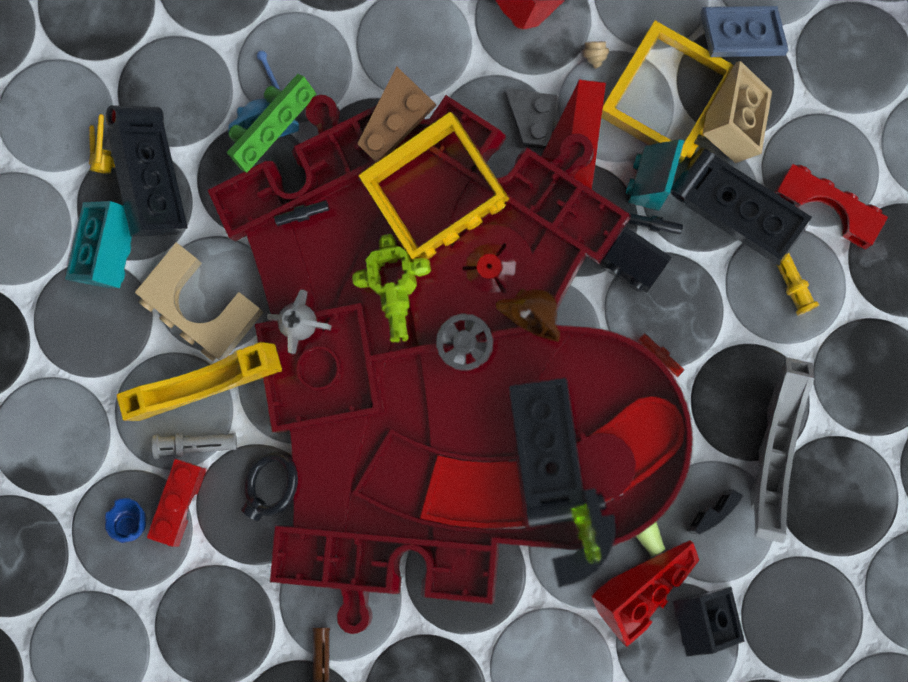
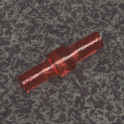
(662, 354)

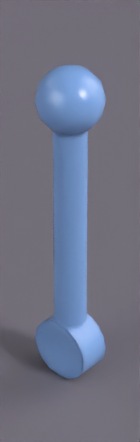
(261, 55)

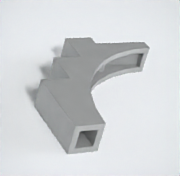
(777, 449)

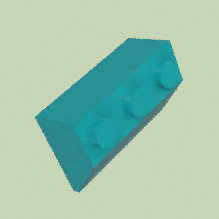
(100, 245)

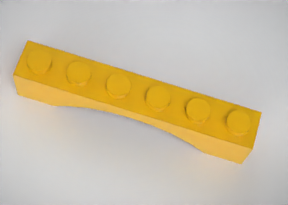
(233, 371)

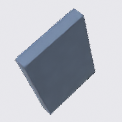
(744, 31)

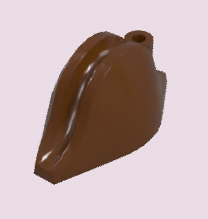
(532, 311)

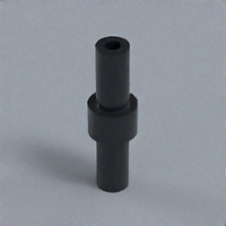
(301, 213)
(655, 223)

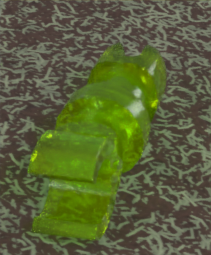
(582, 519)

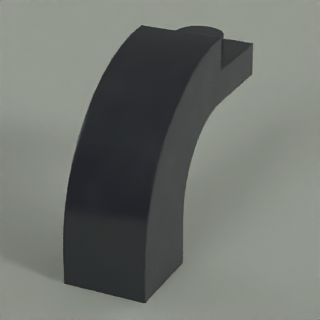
(574, 566)

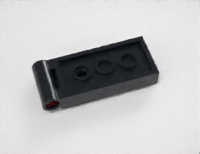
(145, 171)
(753, 213)
(544, 436)

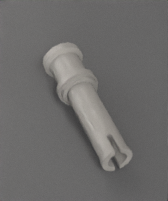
(180, 445)

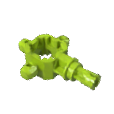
(393, 296)

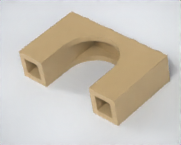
(162, 292)

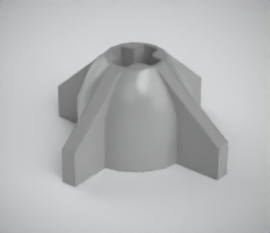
(297, 321)

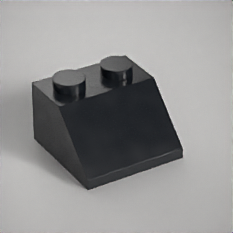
(636, 260)
(708, 622)

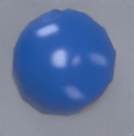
(125, 520)

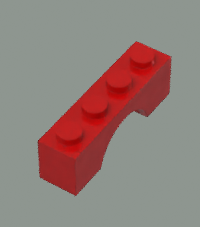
(859, 221)

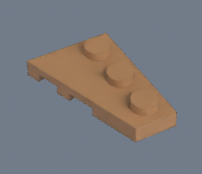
(395, 116)

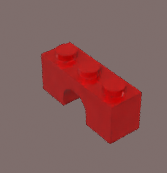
(170, 517)

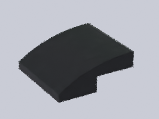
(708, 517)

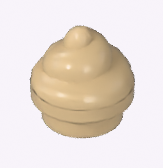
(595, 52)

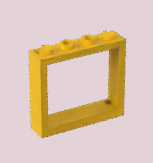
(684, 45)
(408, 152)

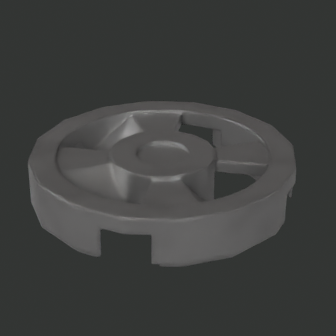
(464, 342)

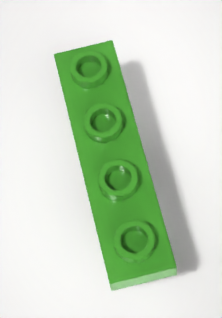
(273, 121)

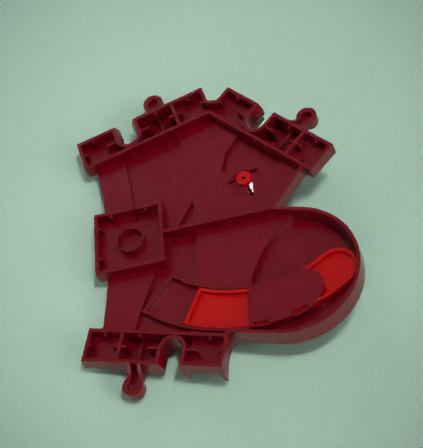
(381, 412)

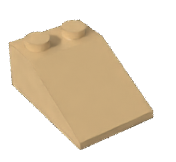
(739, 115)

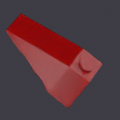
(528, 13)
(582, 117)
(635, 595)

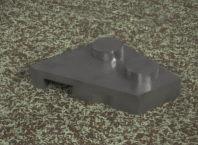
(533, 115)

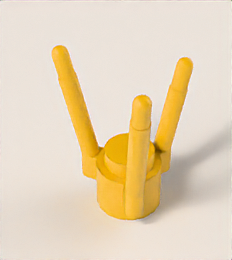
(100, 159)

